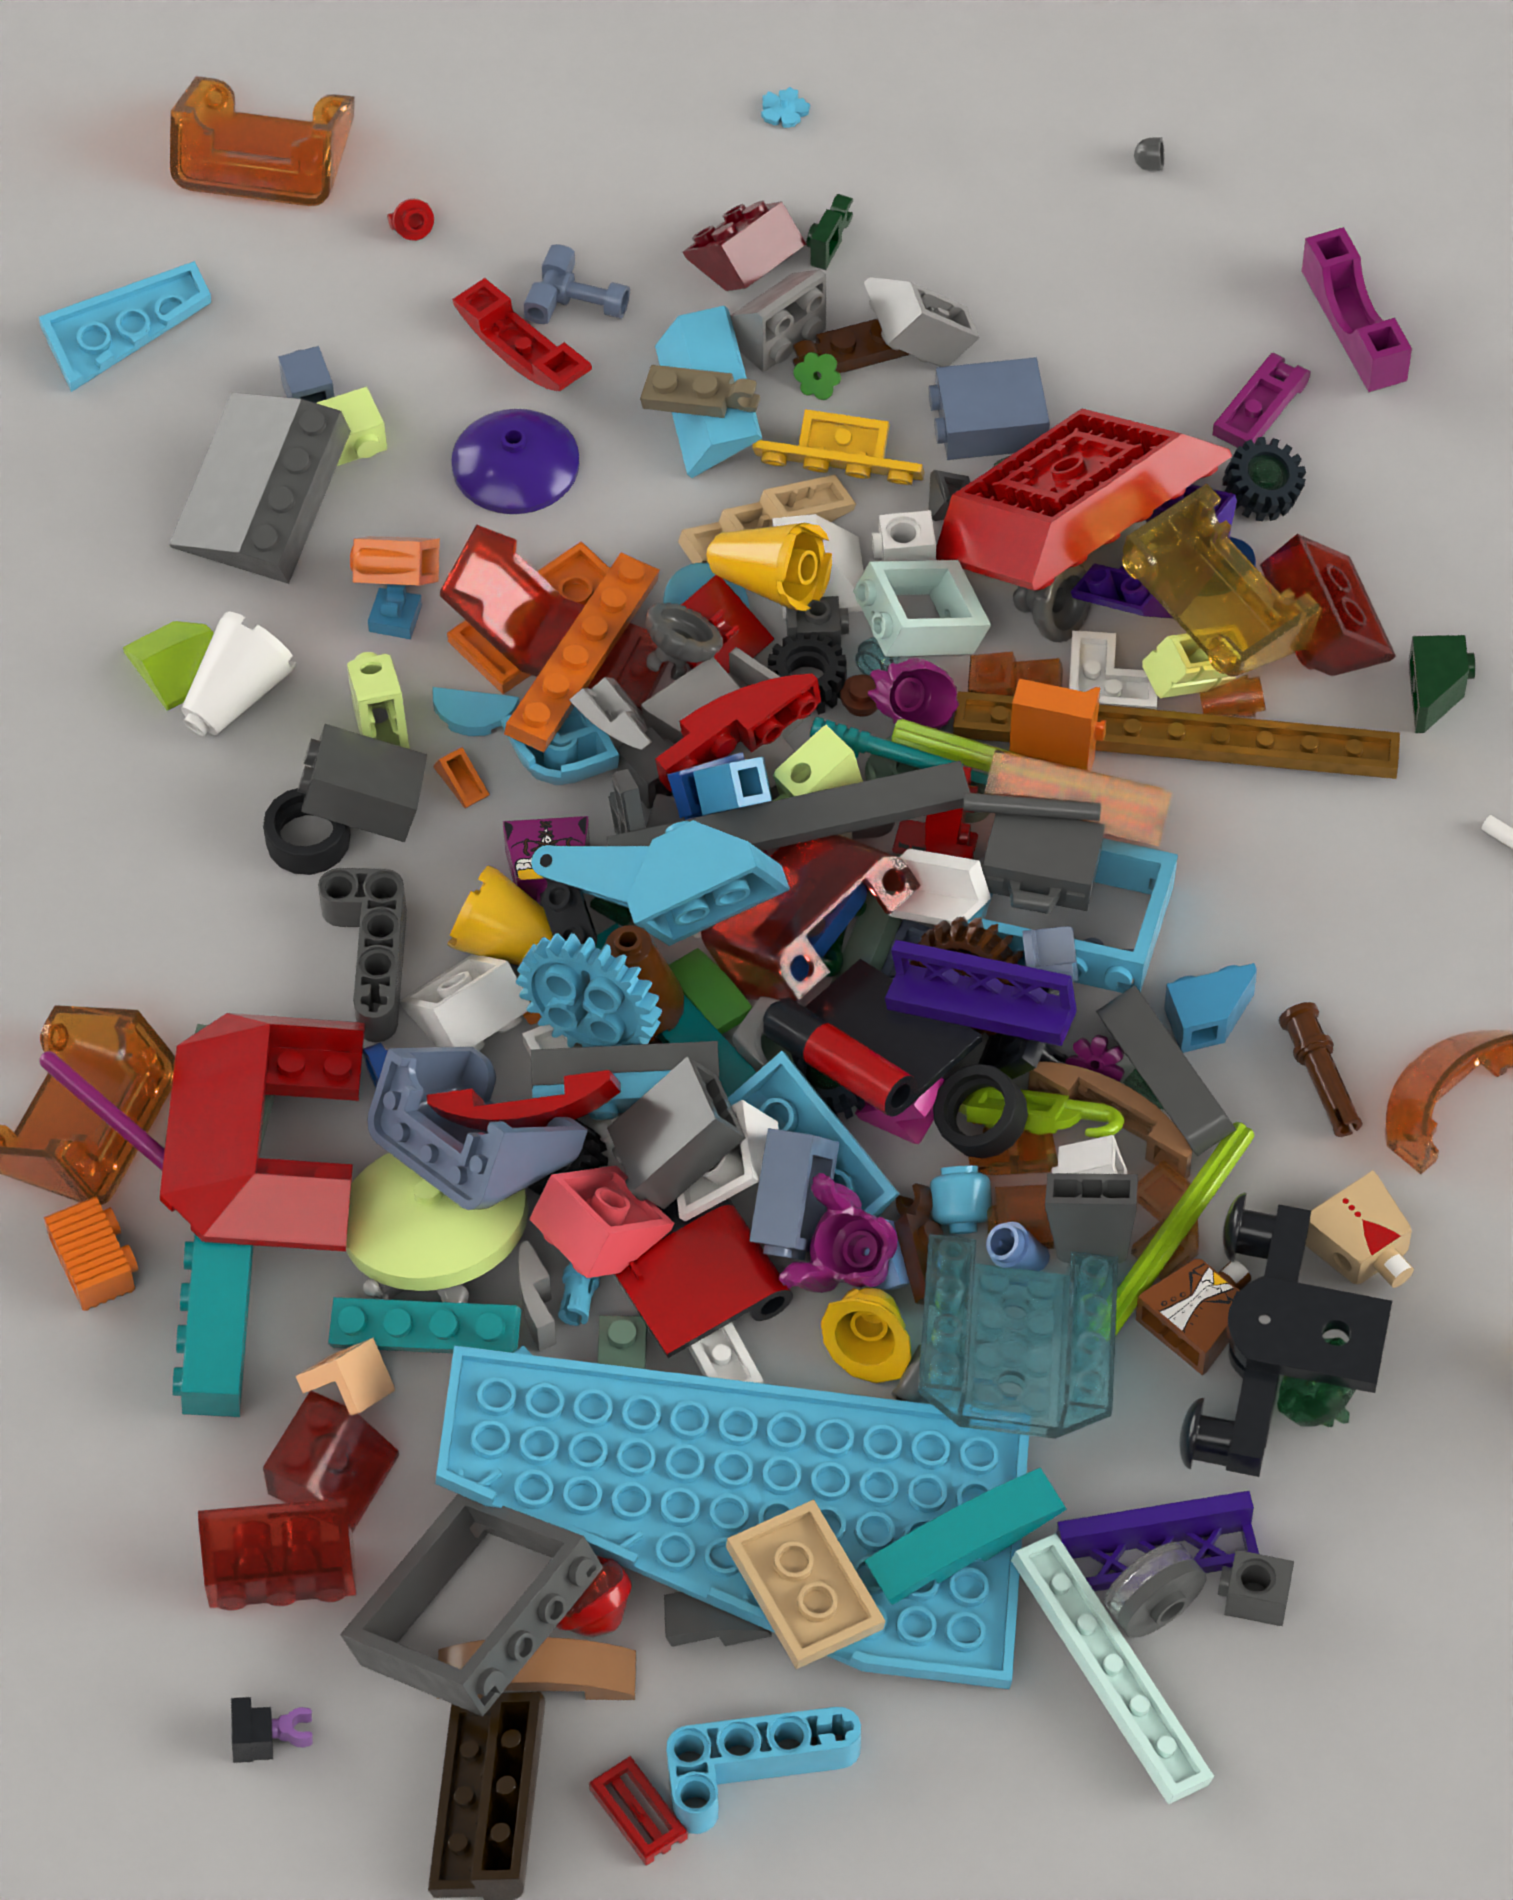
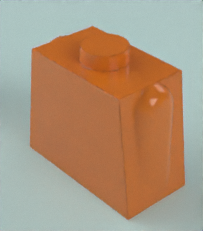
(395, 560)

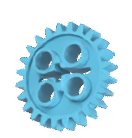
(558, 985)

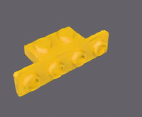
(841, 443)

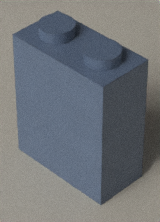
(988, 407)

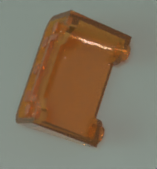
(255, 153)
(59, 1138)

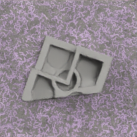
(613, 712)

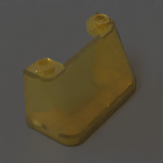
(1215, 588)

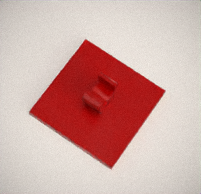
(731, 617)

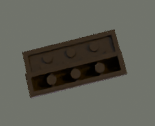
(487, 1799)

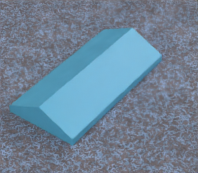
(708, 343)
(791, 1100)

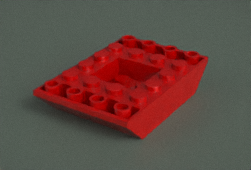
(1069, 496)

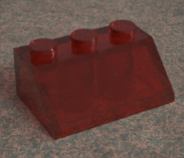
(1348, 628)
(277, 1553)

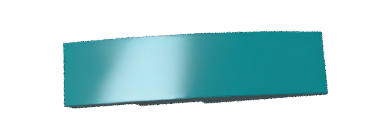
(965, 1534)

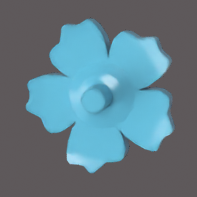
(785, 108)

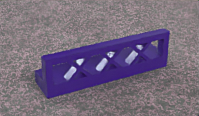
(981, 999)
(1158, 1526)

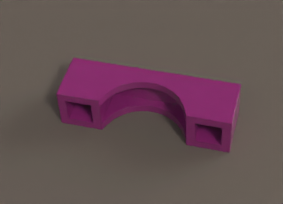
(1336, 278)

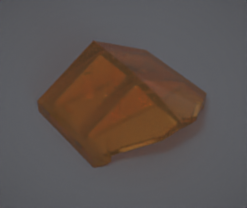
(1028, 1156)

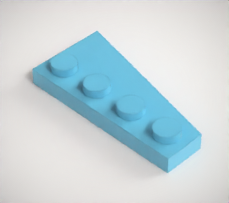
(115, 324)

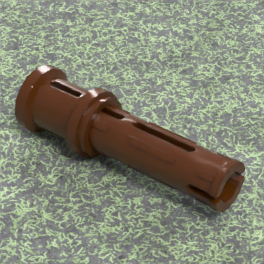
(1314, 1051)

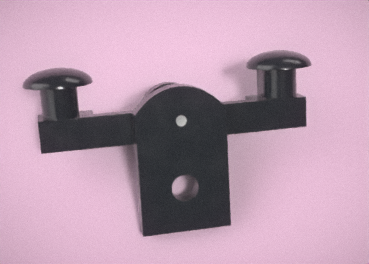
(1279, 1331)

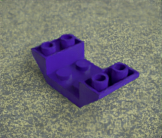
(1119, 590)

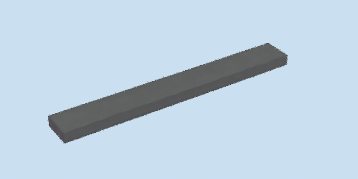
(831, 810)

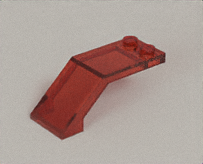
(530, 618)

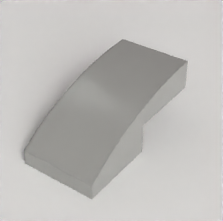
(535, 1291)

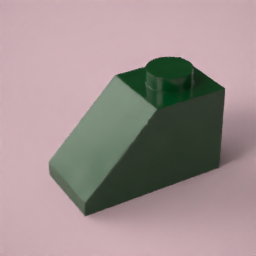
(1438, 676)

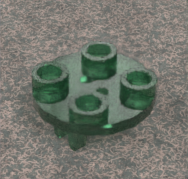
(1314, 1402)

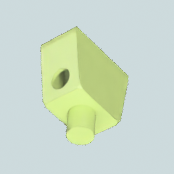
(377, 686)
(817, 766)

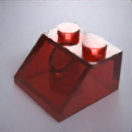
(329, 1457)

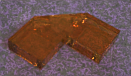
(1159, 1194)

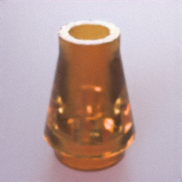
(1235, 698)

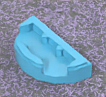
(472, 712)

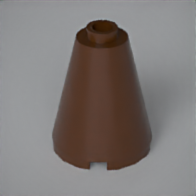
(643, 953)

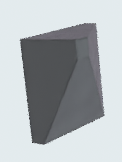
(941, 489)

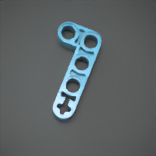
(763, 1761)

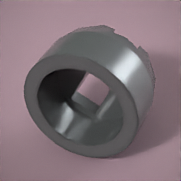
(1150, 154)

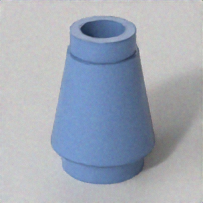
(1016, 1248)

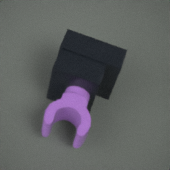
(255, 1729)

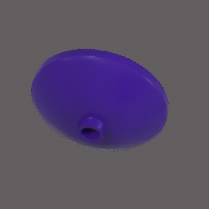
(516, 475)

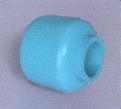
(961, 1198)

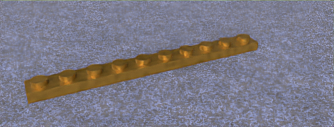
(1208, 737)

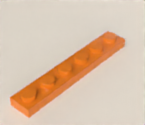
(581, 652)

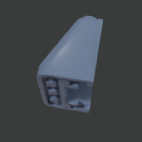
(460, 1161)

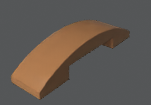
(1139, 1114)
(566, 1665)

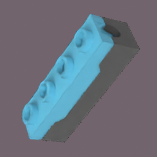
(633, 1065)

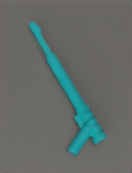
(865, 742)

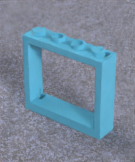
(1126, 868)

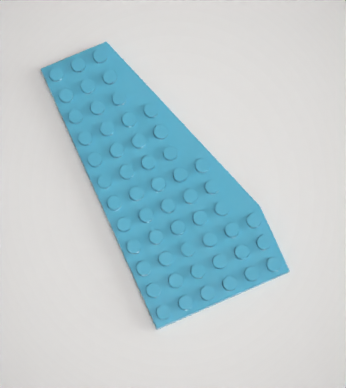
(680, 1462)

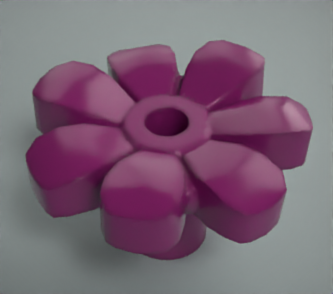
(1098, 1057)

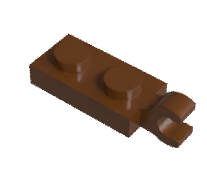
(851, 346)
(913, 1234)

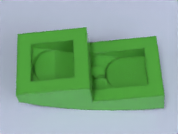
(711, 990)

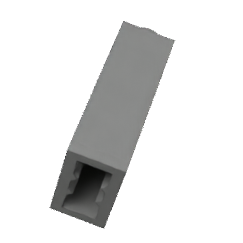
(695, 690)

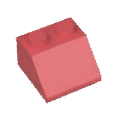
(598, 1220)

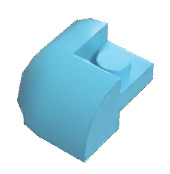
(573, 755)

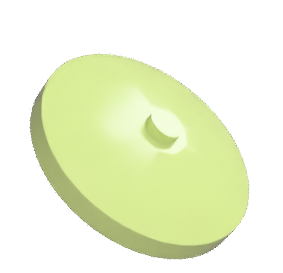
(419, 1237)

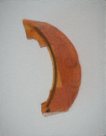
(1428, 1079)

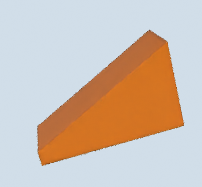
(461, 777)

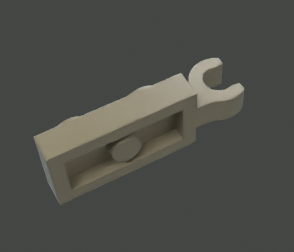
(697, 392)

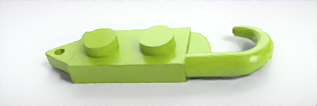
(1045, 1112)

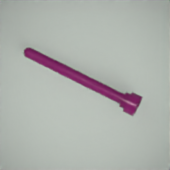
(103, 1107)

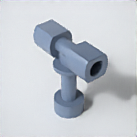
(559, 286)

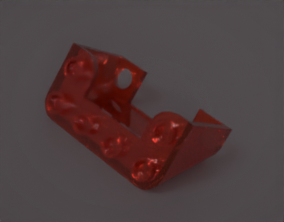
(763, 941)

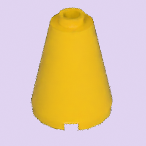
(775, 562)
(499, 920)

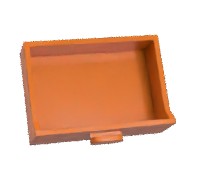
(1056, 724)

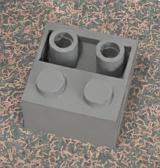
(781, 317)
(921, 321)

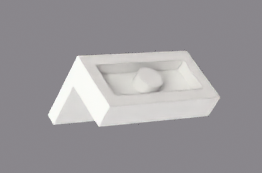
(947, 890)

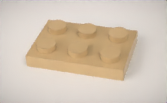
(805, 1584)

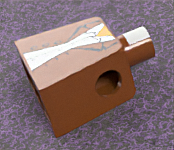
(1192, 1310)

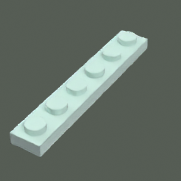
(1112, 1668)

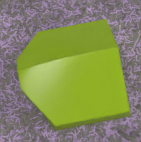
(170, 659)

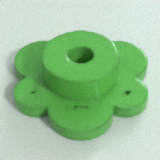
(806, 374)

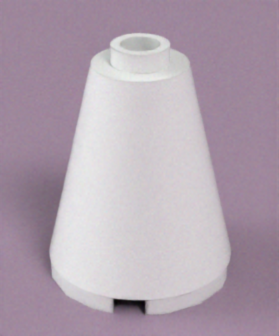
(234, 674)

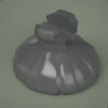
(1054, 607)
(680, 637)

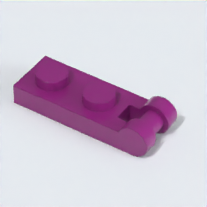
(1260, 401)

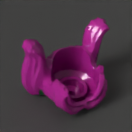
(841, 1242)

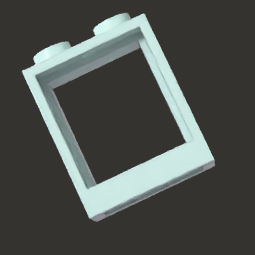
(961, 615)

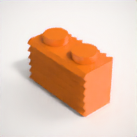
(90, 1252)

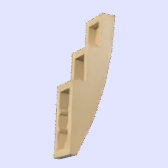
(816, 496)

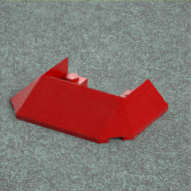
(217, 1124)

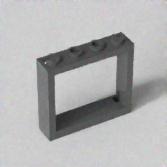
(428, 1568)

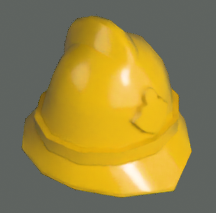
(867, 1335)

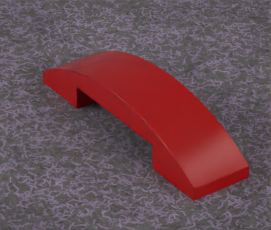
(516, 341)
(582, 1095)

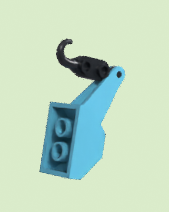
(671, 887)

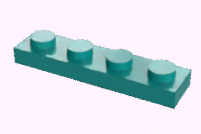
(424, 1325)

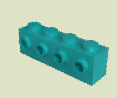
(215, 1328)

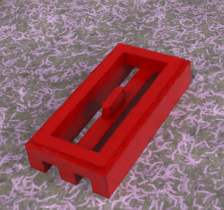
(661, 1842)

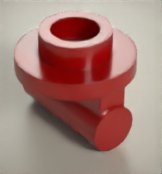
(412, 219)

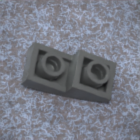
(694, 1620)

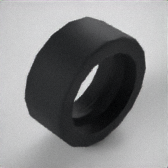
(301, 859)
(955, 1091)

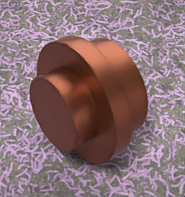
(855, 696)

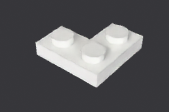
(1094, 666)

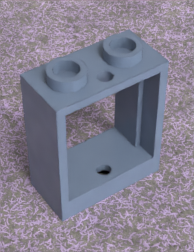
(785, 1205)

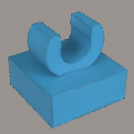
(394, 612)

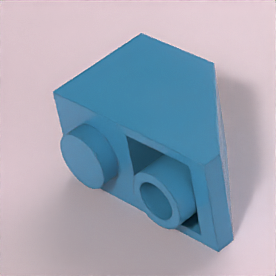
(733, 785)
(1208, 1006)

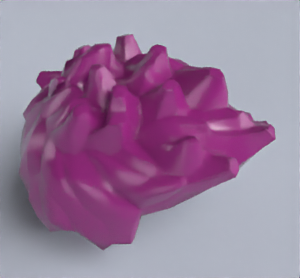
(915, 692)

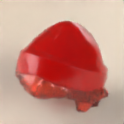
(601, 1604)

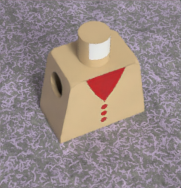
(1362, 1233)

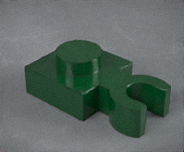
(827, 234)

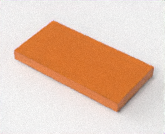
(571, 574)

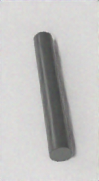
(1031, 806)

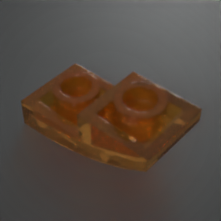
(1001, 672)

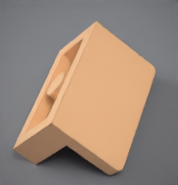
(357, 1372)

